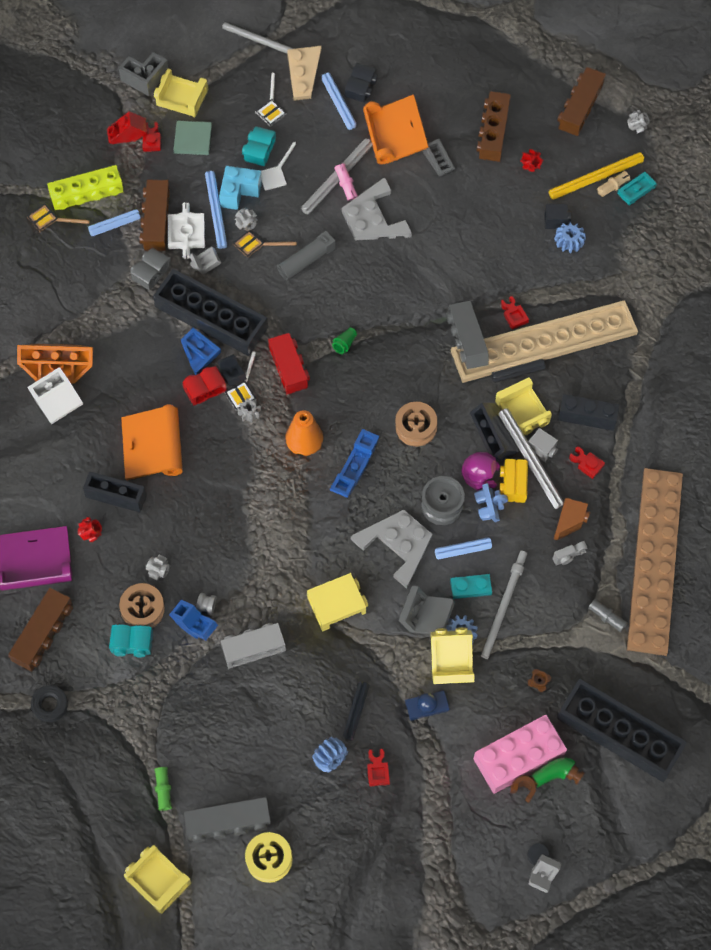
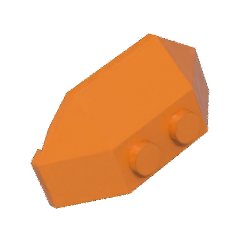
(42, 359)

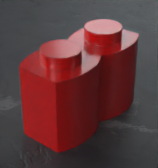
(204, 385)

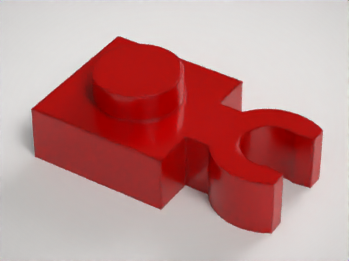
(152, 139)
(514, 314)
(588, 464)
(378, 772)

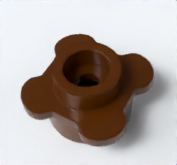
(537, 674)

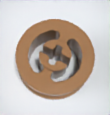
(416, 413)
(134, 592)

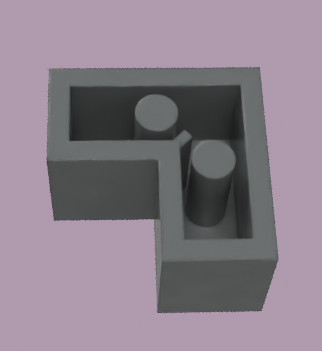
(143, 76)

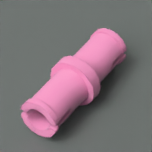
(346, 182)

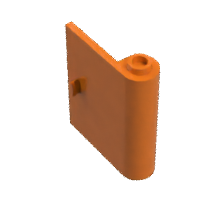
(392, 129)
(155, 443)

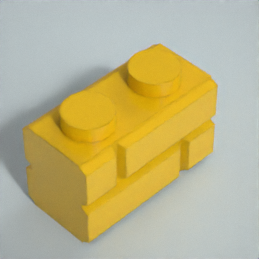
(514, 480)

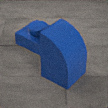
(192, 621)

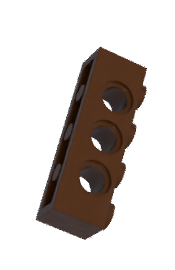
(494, 127)

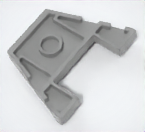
(366, 217)
(401, 535)

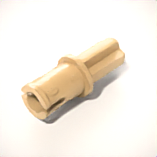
(613, 184)

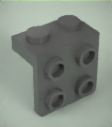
(425, 613)

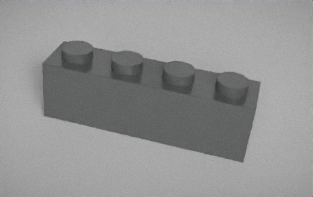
(468, 335)
(227, 819)

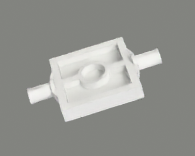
(186, 230)

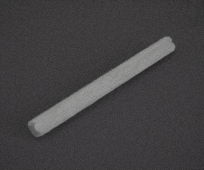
(333, 180)
(531, 457)

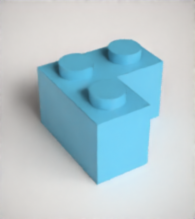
(237, 183)

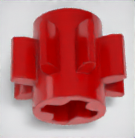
(531, 160)
(89, 529)

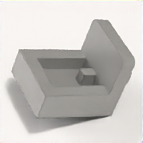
(205, 261)
(544, 873)

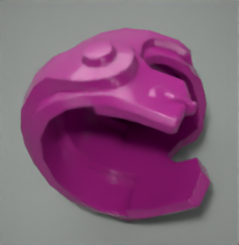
(478, 469)

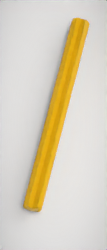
(596, 175)

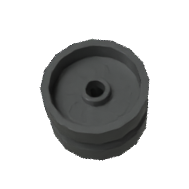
(442, 500)

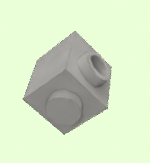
(543, 445)

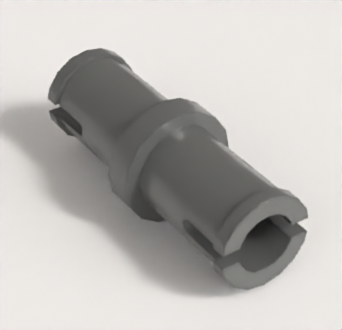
(608, 615)

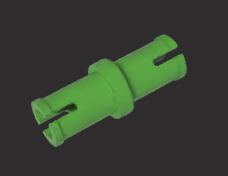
(163, 788)

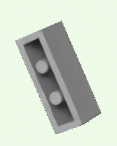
(253, 645)

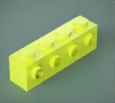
(85, 187)

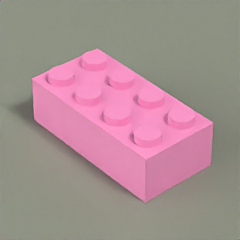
(519, 753)

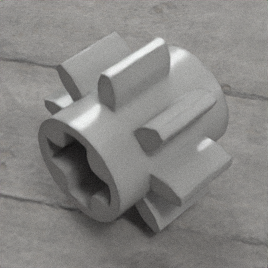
(638, 121)
(246, 219)
(249, 415)
(158, 567)

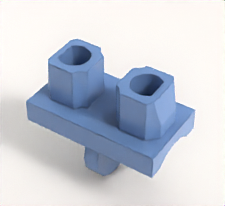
(487, 495)

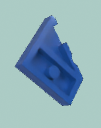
(199, 350)

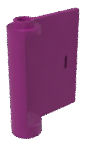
(35, 558)

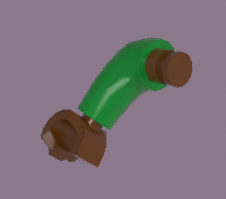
(558, 768)

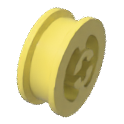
(266, 841)

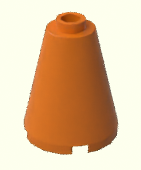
(304, 434)

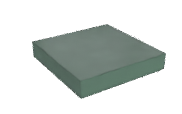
(192, 137)

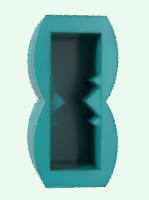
(259, 146)
(131, 640)

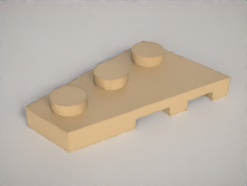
(303, 68)

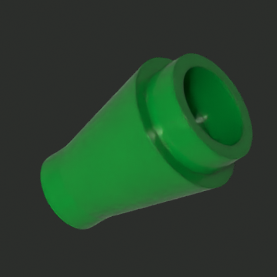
(343, 341)

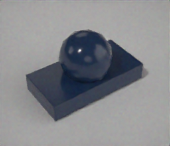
(427, 705)

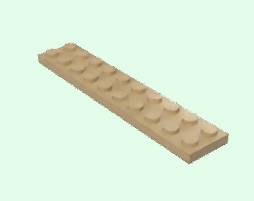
(552, 339)

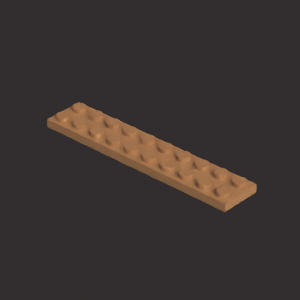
(655, 562)

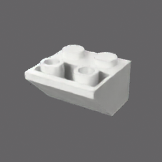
(55, 395)

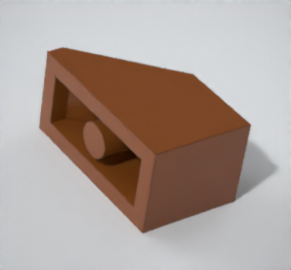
(571, 518)

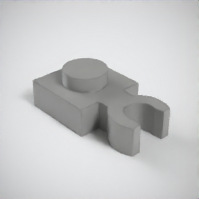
(567, 554)

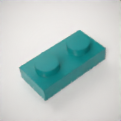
(637, 188)
(471, 586)

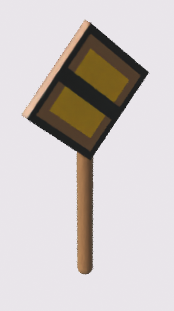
(45, 217)
(250, 243)

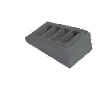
(436, 144)

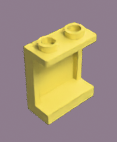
(180, 94)
(524, 406)
(336, 600)
(452, 656)
(156, 878)

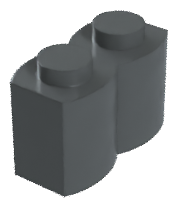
(150, 268)

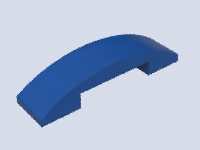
(355, 464)

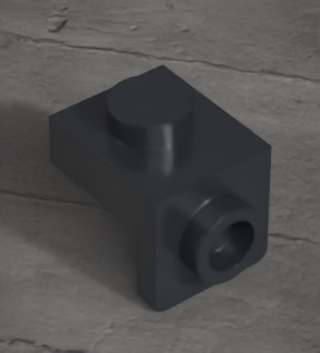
(231, 370)

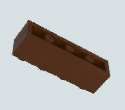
(582, 101)
(155, 215)
(40, 629)

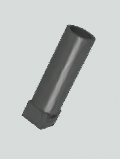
(307, 255)

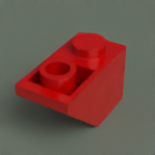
(127, 129)

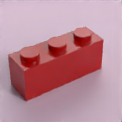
(288, 363)

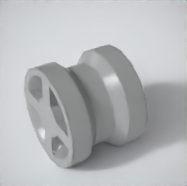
(206, 603)

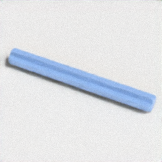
(216, 209)

